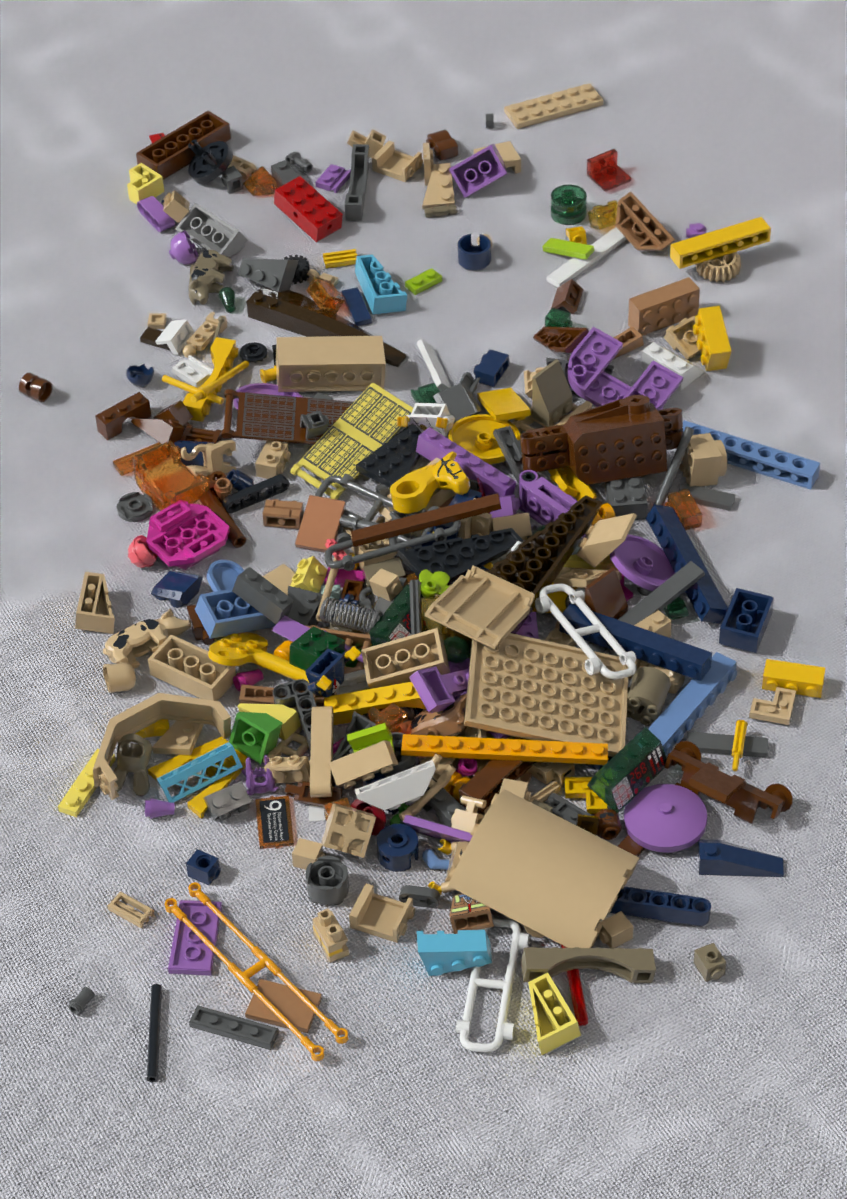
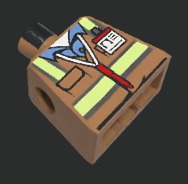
(469, 914)

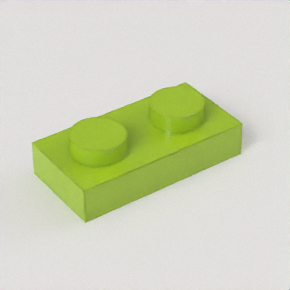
(423, 281)

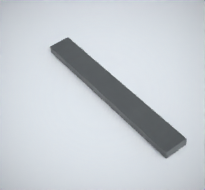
(659, 597)

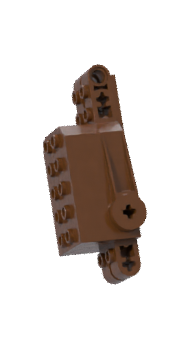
(607, 441)

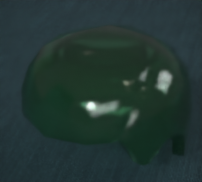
(457, 649)

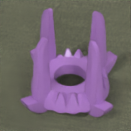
(251, 775)

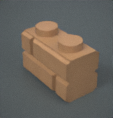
(283, 514)

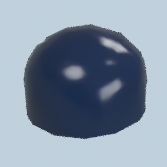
(139, 375)

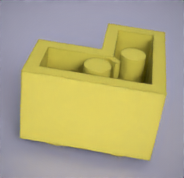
(144, 183)

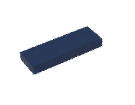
(356, 306)

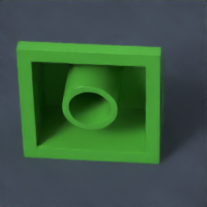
(255, 734)

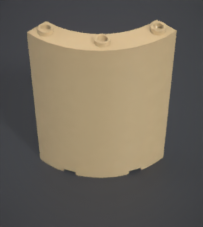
(542, 871)

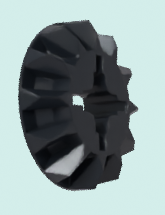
(254, 347)

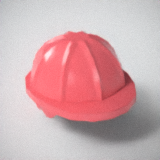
(140, 554)

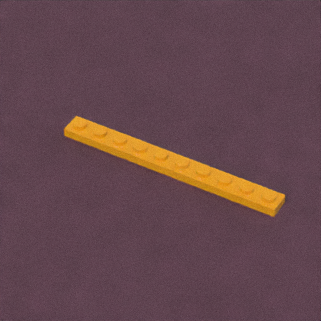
(505, 749)

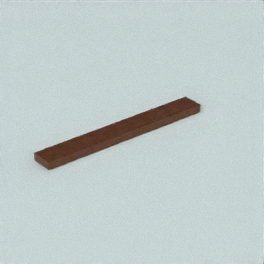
(426, 520)

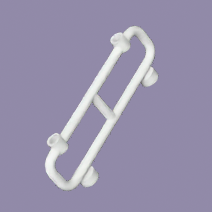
(593, 664)
(504, 1029)

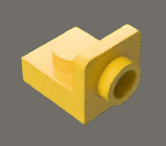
(576, 234)

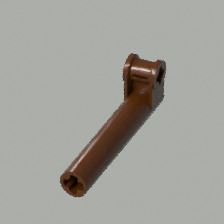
(210, 500)

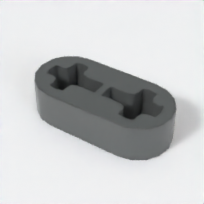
(421, 896)

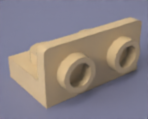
(289, 769)

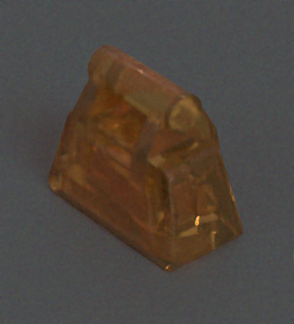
(261, 183)

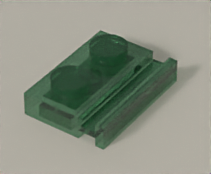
(425, 393)

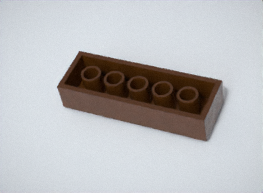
(172, 151)

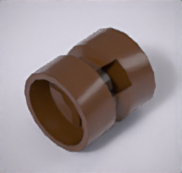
(35, 387)

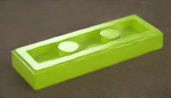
(568, 248)

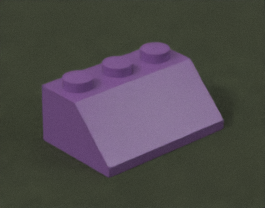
(478, 170)

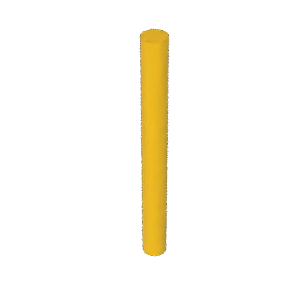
(191, 389)

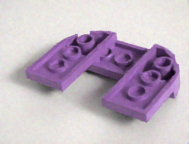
(594, 385)

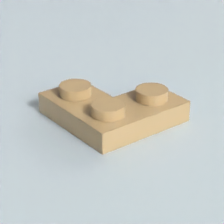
(777, 711)

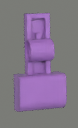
(439, 690)

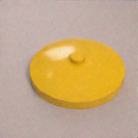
(476, 436)

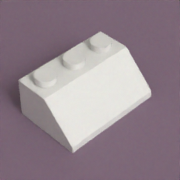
(671, 361)

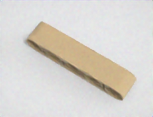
(321, 751)

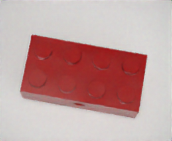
(308, 209)

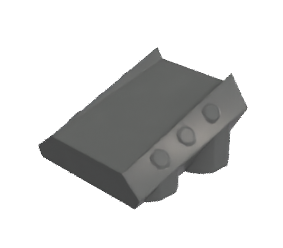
(459, 401)

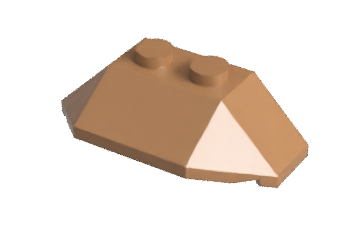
(640, 225)

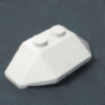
(398, 788)

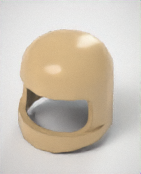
(119, 677)

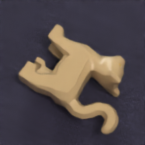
(212, 457)

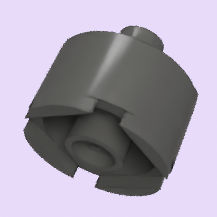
(327, 881)

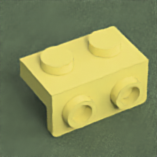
(309, 575)

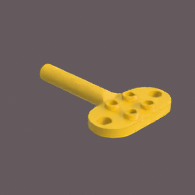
(251, 648)

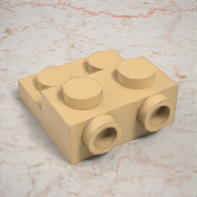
(683, 338)

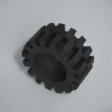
(301, 270)

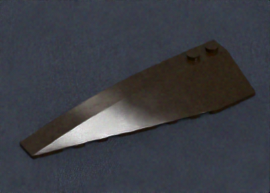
(303, 316)

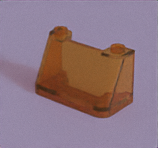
(166, 477)

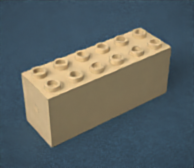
(329, 363)

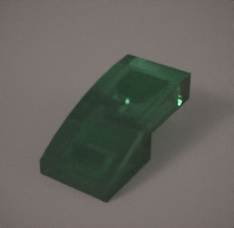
(676, 609)

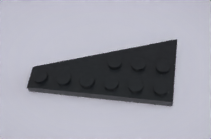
(393, 458)
(459, 554)

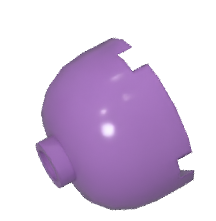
(183, 249)

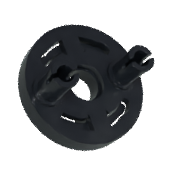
(209, 161)

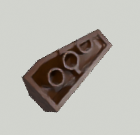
(561, 338)

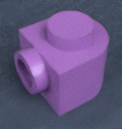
(695, 230)

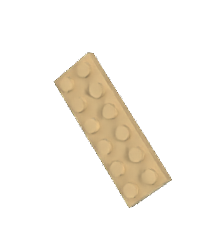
(553, 106)

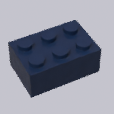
(746, 620)

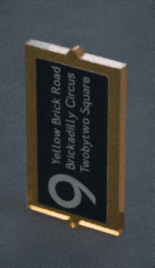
(274, 822)

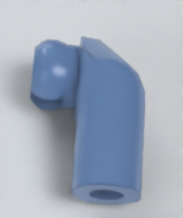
(433, 861)

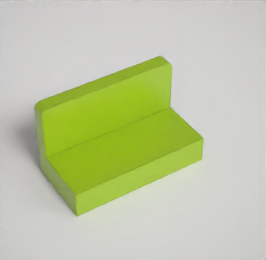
(369, 737)

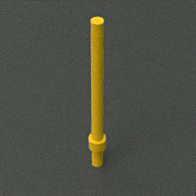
(203, 392)

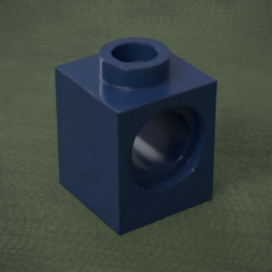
(203, 867)

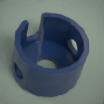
(472, 256)
(399, 853)

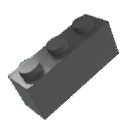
(262, 595)

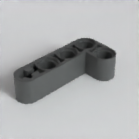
(298, 700)

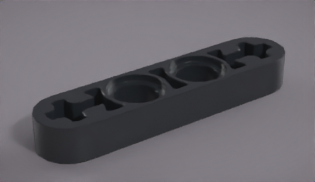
(274, 486)

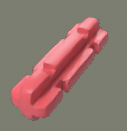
(339, 554)

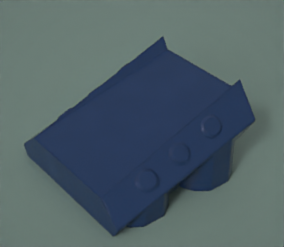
(178, 588)

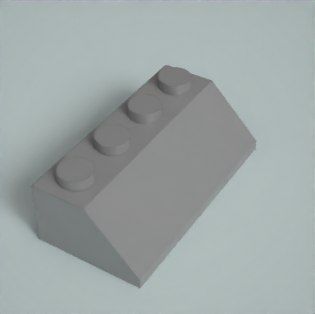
(211, 231)

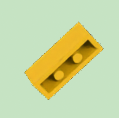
(803, 678)

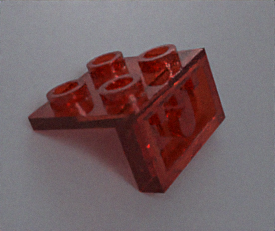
(605, 171)

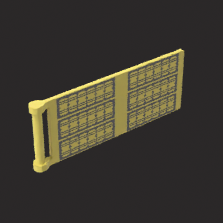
(353, 437)

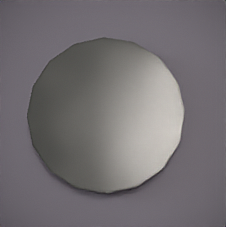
(135, 507)

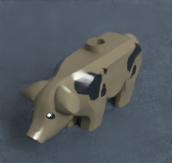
(206, 273)

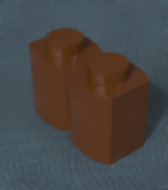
(442, 144)

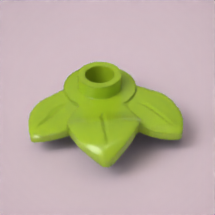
(434, 583)

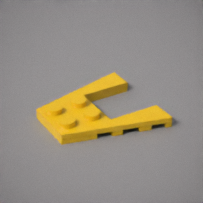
(198, 803)

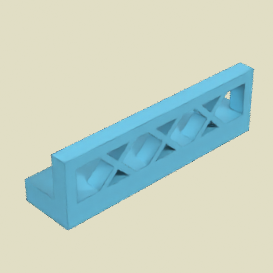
(197, 765)

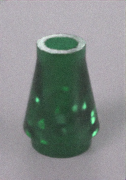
(227, 298)

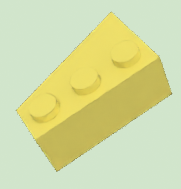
(552, 1015)

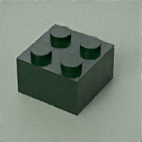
(312, 645)

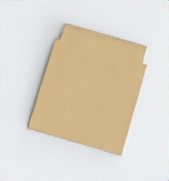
(482, 607)

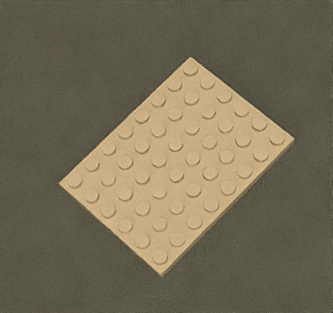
(545, 693)

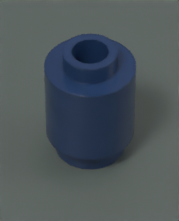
(239, 480)

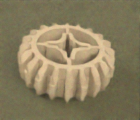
(720, 268)

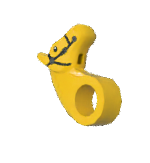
(415, 489)

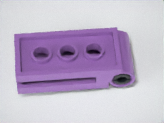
(542, 498)

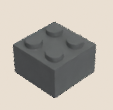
(627, 497)

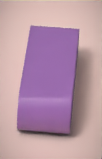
(153, 212)

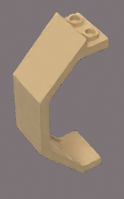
(143, 715)

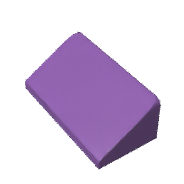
(289, 628)

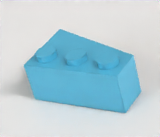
(453, 952)

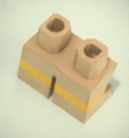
(330, 935)

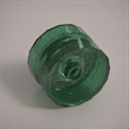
(568, 204)

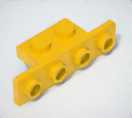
(570, 484)

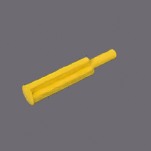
(738, 743)

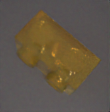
(603, 216)

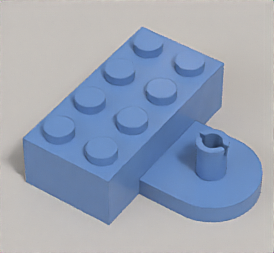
(223, 610)

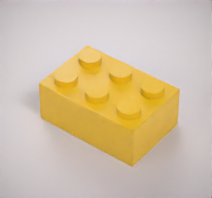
(712, 338)

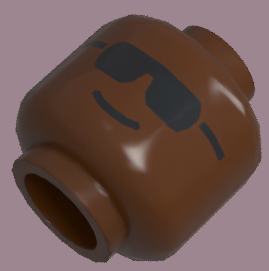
(609, 824)

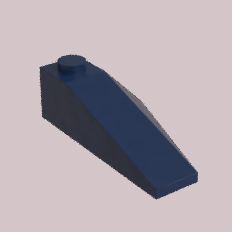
(729, 859)

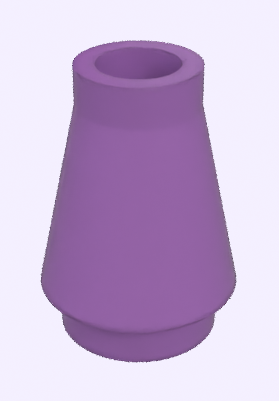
(157, 808)

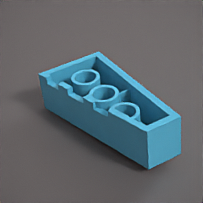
(378, 287)

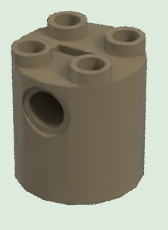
(647, 694)

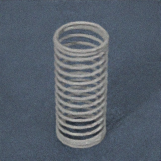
(331, 608)

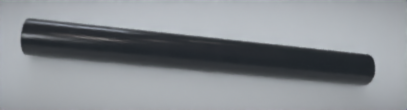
(154, 1033)

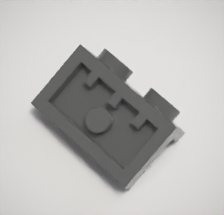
(228, 800)

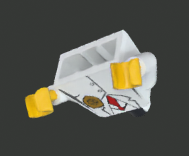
(429, 415)

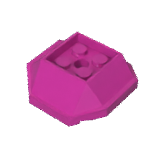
(186, 534)

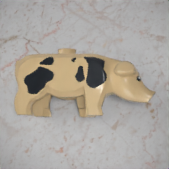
(143, 637)

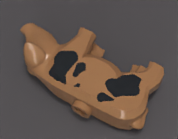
(441, 723)

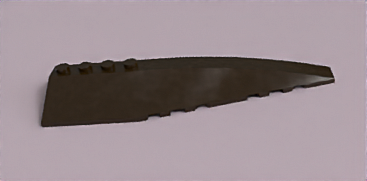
(545, 553)

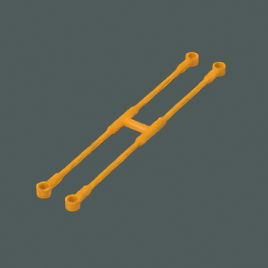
(265, 961)

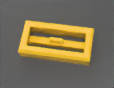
(340, 258)

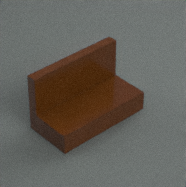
(568, 296)

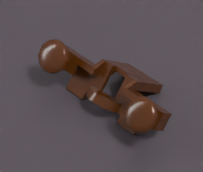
(725, 788)

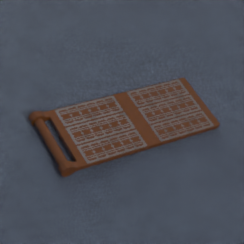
(276, 416)

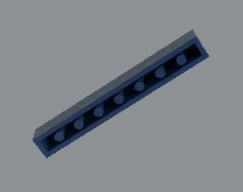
(679, 552)
(645, 644)

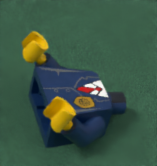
(328, 671)

